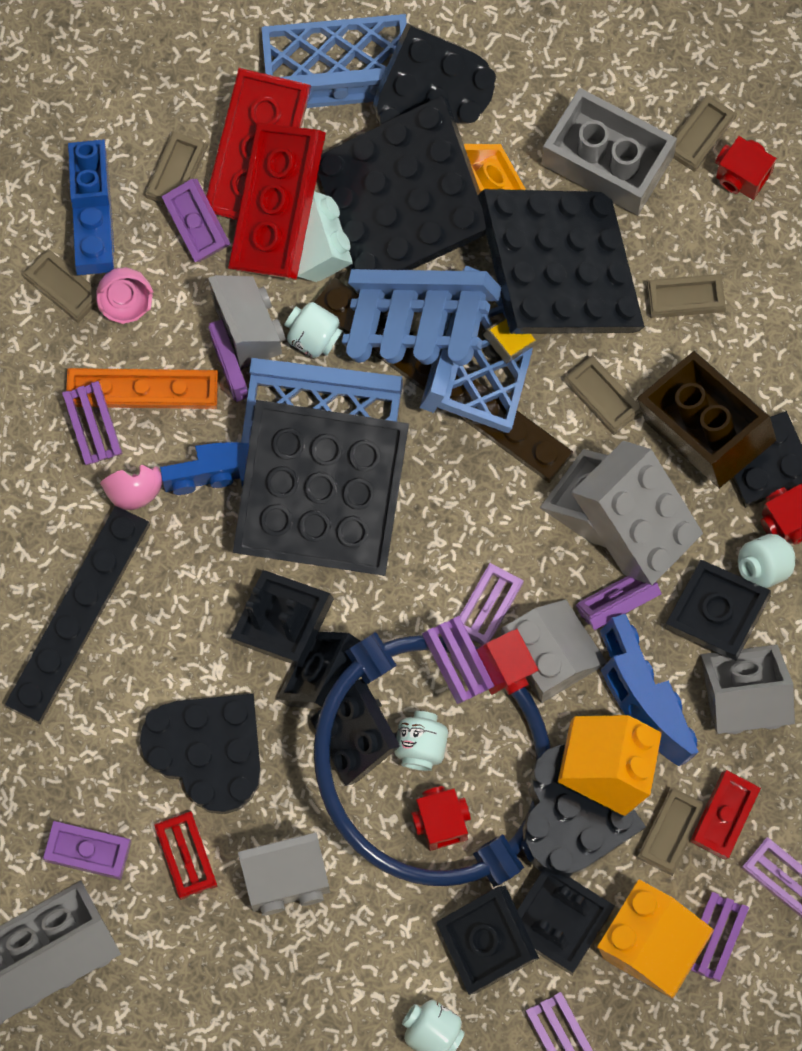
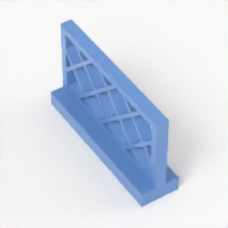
(339, 84)
(444, 371)
(320, 380)

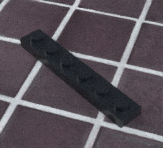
(77, 615)

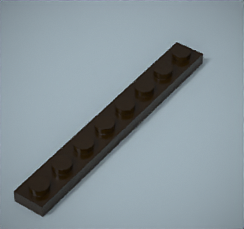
(524, 442)

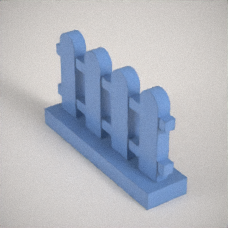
(418, 291)

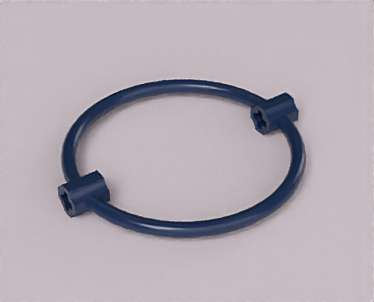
(495, 858)

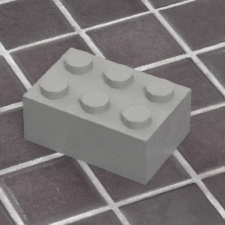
(608, 151)
(637, 512)

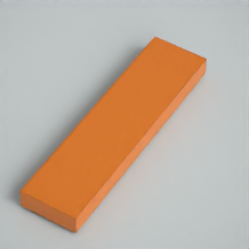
(149, 387)

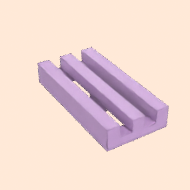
(503, 609)
(770, 885)
(545, 1006)

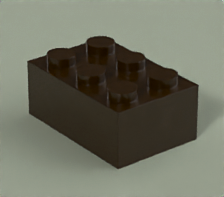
(707, 419)

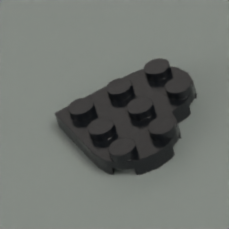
(432, 67)
(208, 747)
(567, 828)

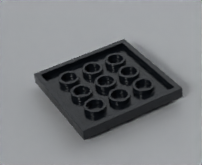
(405, 190)
(560, 262)
(320, 487)

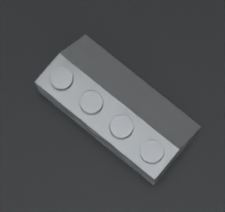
(51, 949)

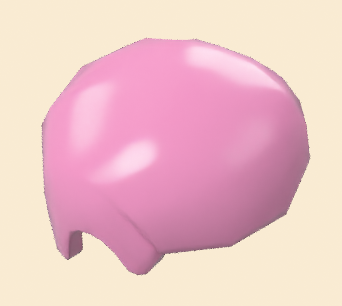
(124, 295)
(135, 490)

